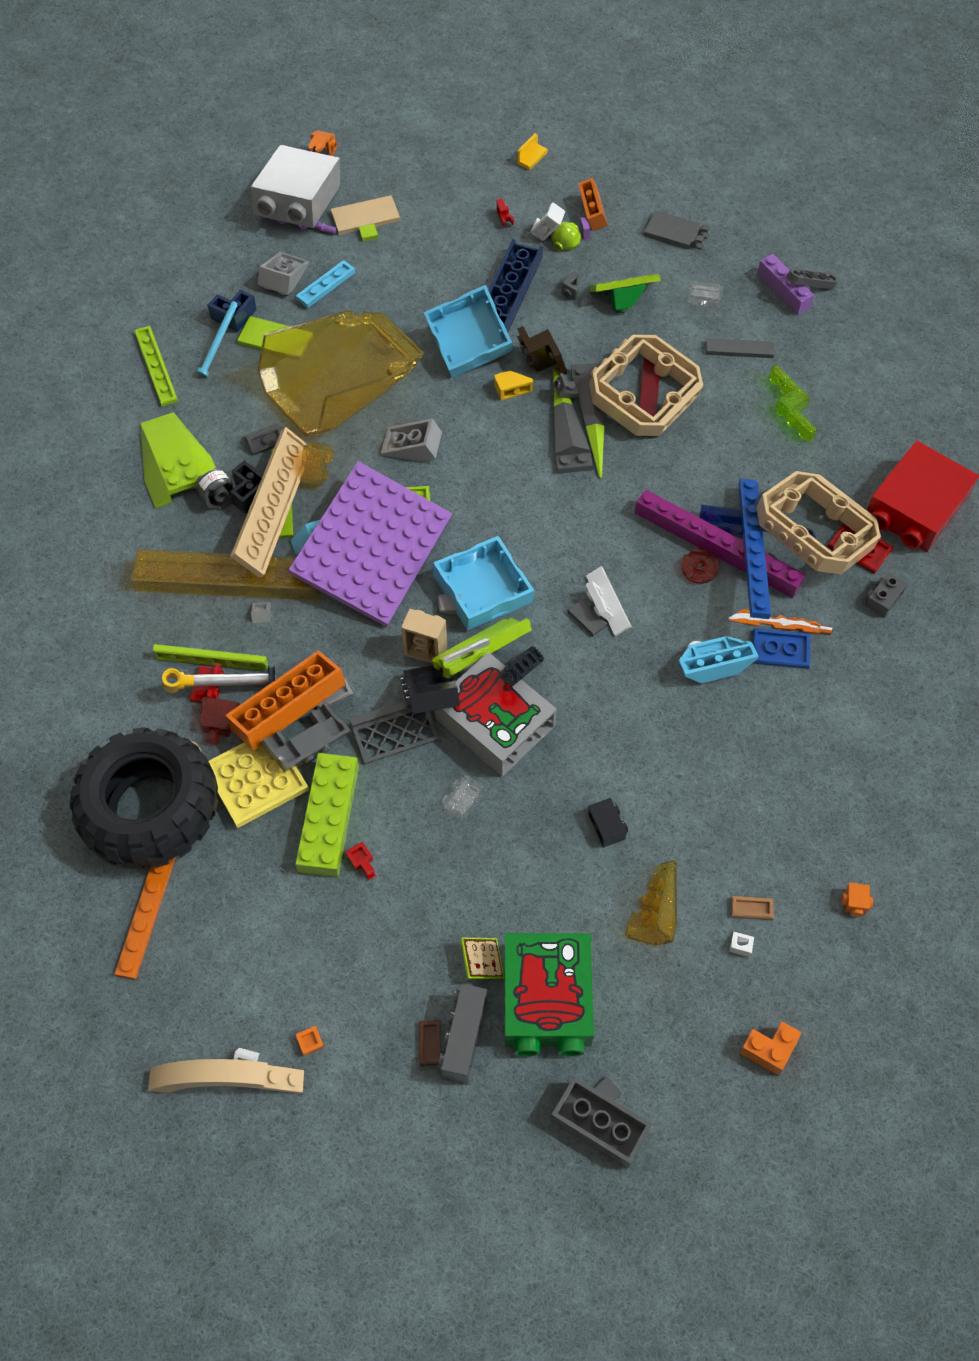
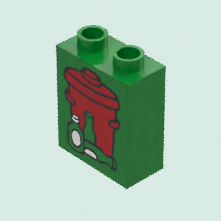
(548, 992)

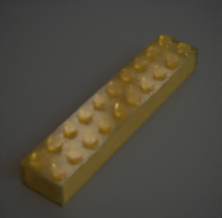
(215, 575)

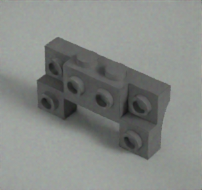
(309, 743)

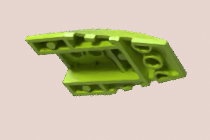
(171, 458)

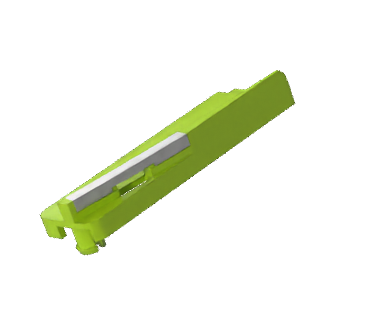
(479, 644)

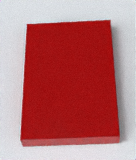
(874, 558)

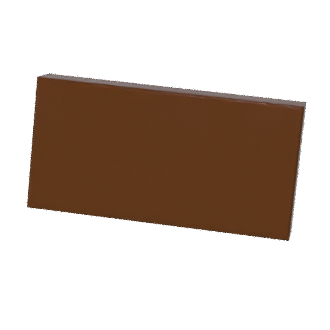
(429, 1042)

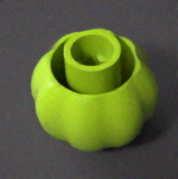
(566, 236)

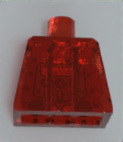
(213, 718)

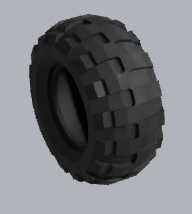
(122, 764)

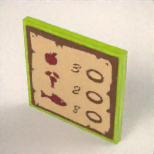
(482, 958)

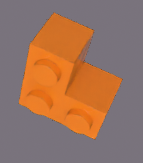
(771, 1052)

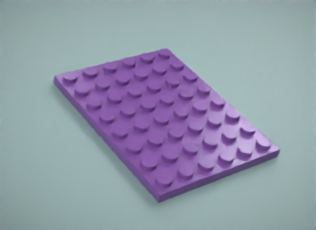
(370, 544)

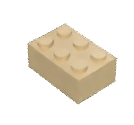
(423, 635)

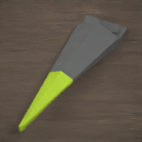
(593, 416)
(571, 447)

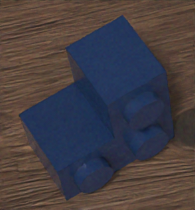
(245, 308)

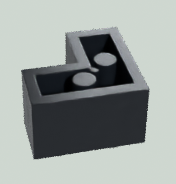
(247, 483)

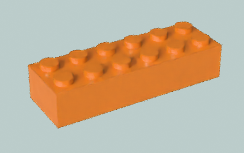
(285, 699)

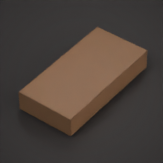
(752, 908)

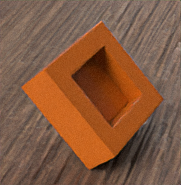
(309, 1040)

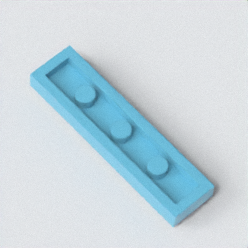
(325, 284)

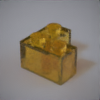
(315, 461)

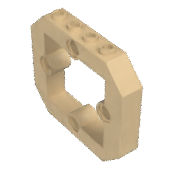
(622, 405)
(838, 506)

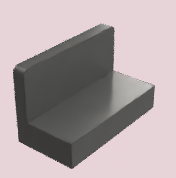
(263, 438)

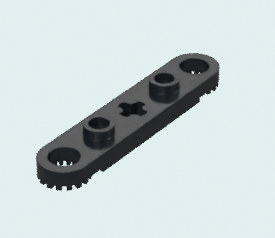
(521, 666)

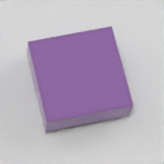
(584, 228)

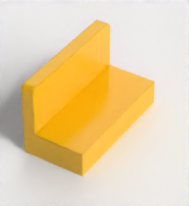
(530, 153)

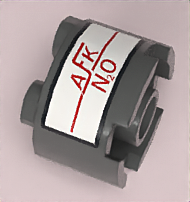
(215, 488)

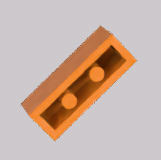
(592, 204)

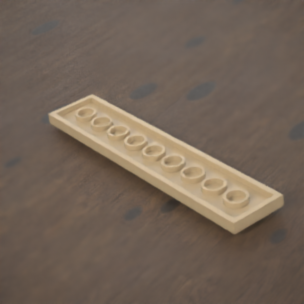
(270, 504)

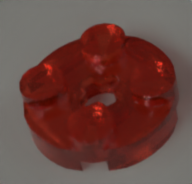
(696, 574)

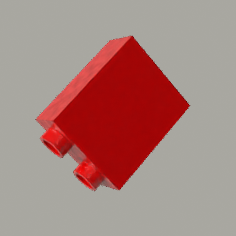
(921, 496)

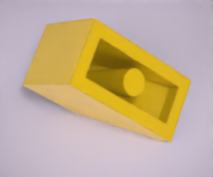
(512, 384)

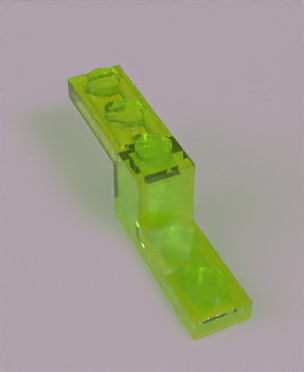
(791, 403)

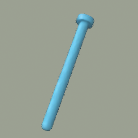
(204, 369)

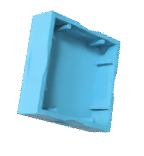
(469, 331)
(485, 580)

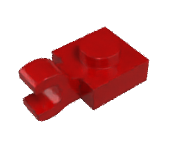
(503, 212)
(361, 858)

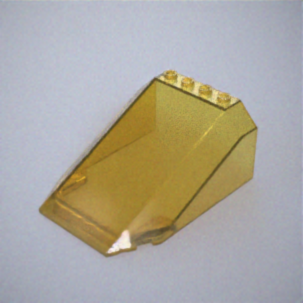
(333, 367)

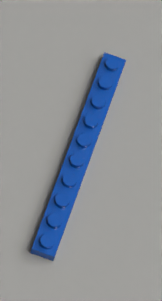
(754, 550)

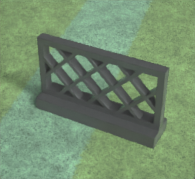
(385, 715)

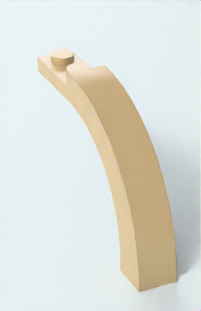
(224, 1072)

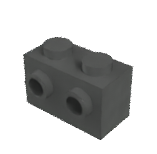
(886, 594)

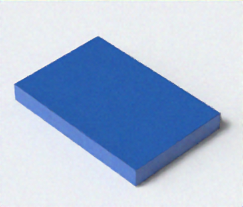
(782, 648)

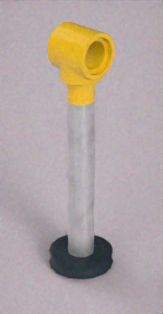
(215, 679)

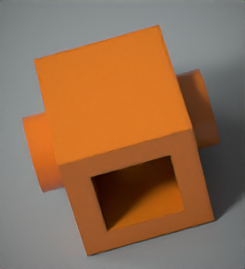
(857, 899)

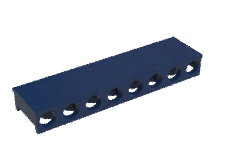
(513, 280)

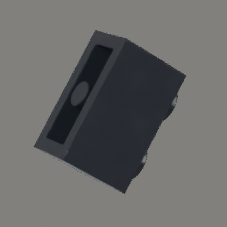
(607, 822)

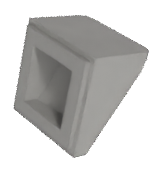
(446, 604)
(261, 612)

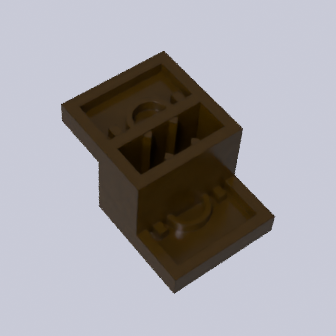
(541, 351)

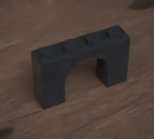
(428, 689)

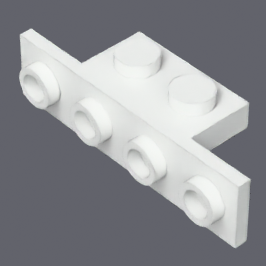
(606, 601)

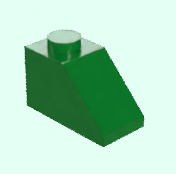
(625, 296)

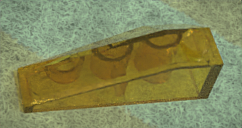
(658, 914)

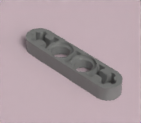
(812, 278)

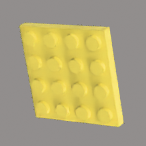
(254, 783)

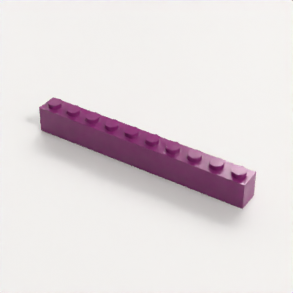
(715, 540)

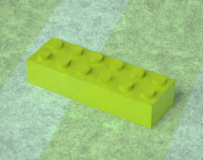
(327, 815)

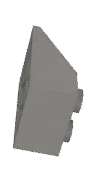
(281, 273)
(412, 441)

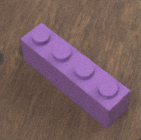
(774, 274)

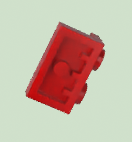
(199, 692)

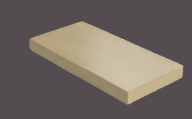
(375, 211)

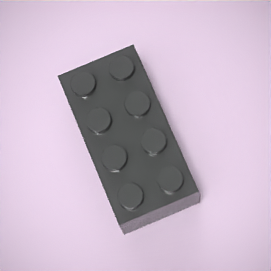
(463, 1034)
(600, 1122)

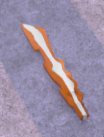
(782, 623)

